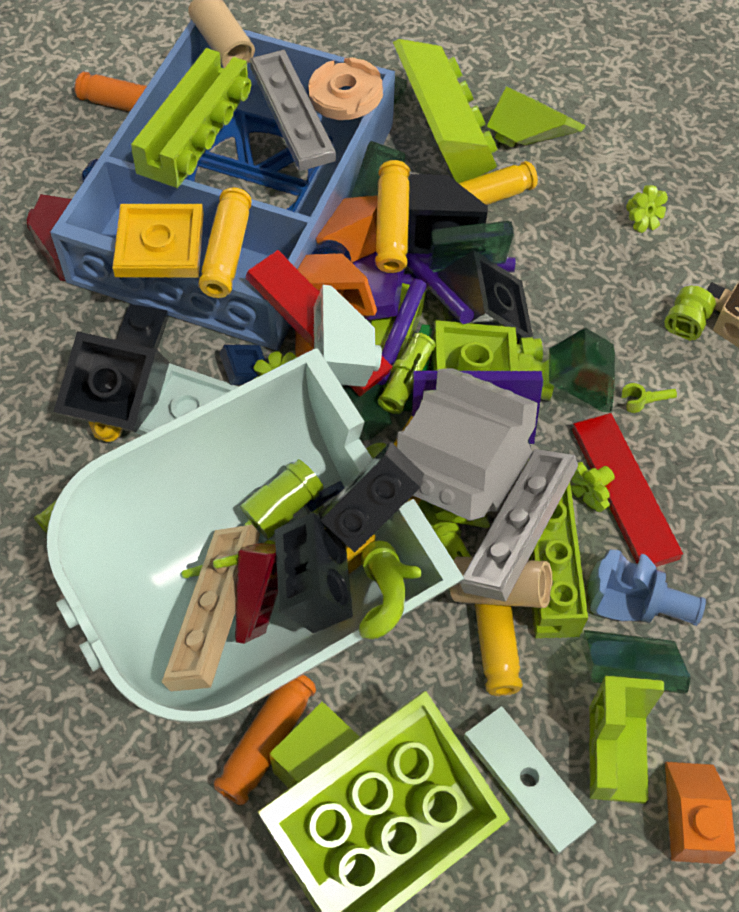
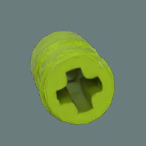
(282, 498)

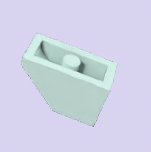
(345, 339)

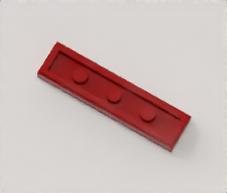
(295, 301)
(629, 492)

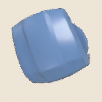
(638, 592)

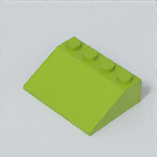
(384, 814)

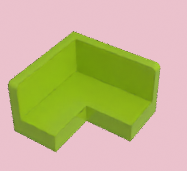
(620, 738)

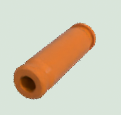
(108, 91)
(268, 729)

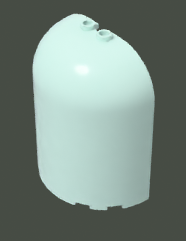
(153, 508)

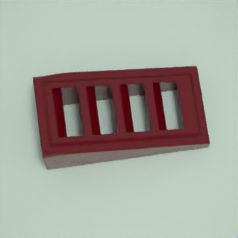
(255, 590)

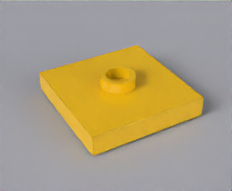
(158, 240)

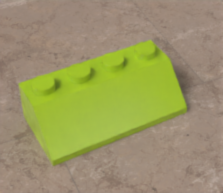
(448, 109)

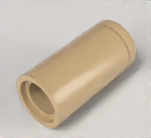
(221, 30)
(530, 590)

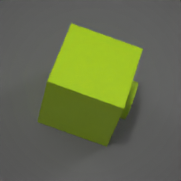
(310, 745)

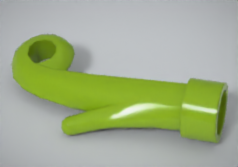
(385, 568)

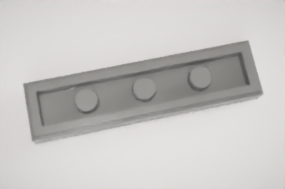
(292, 110)
(519, 525)

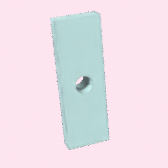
(548, 804)

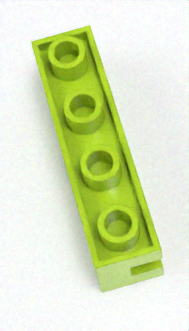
(190, 119)
(559, 546)

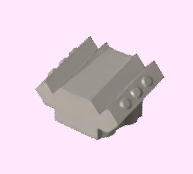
(468, 443)

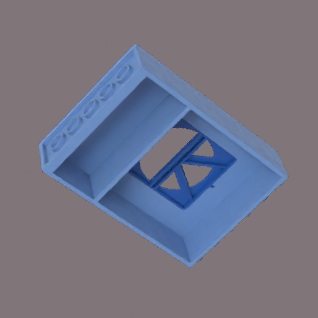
(89, 224)

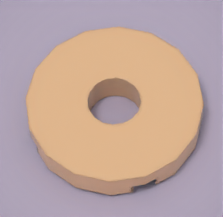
(350, 103)

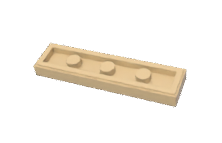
(208, 614)

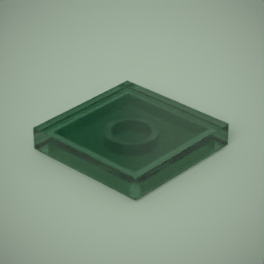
(453, 243)
(635, 658)

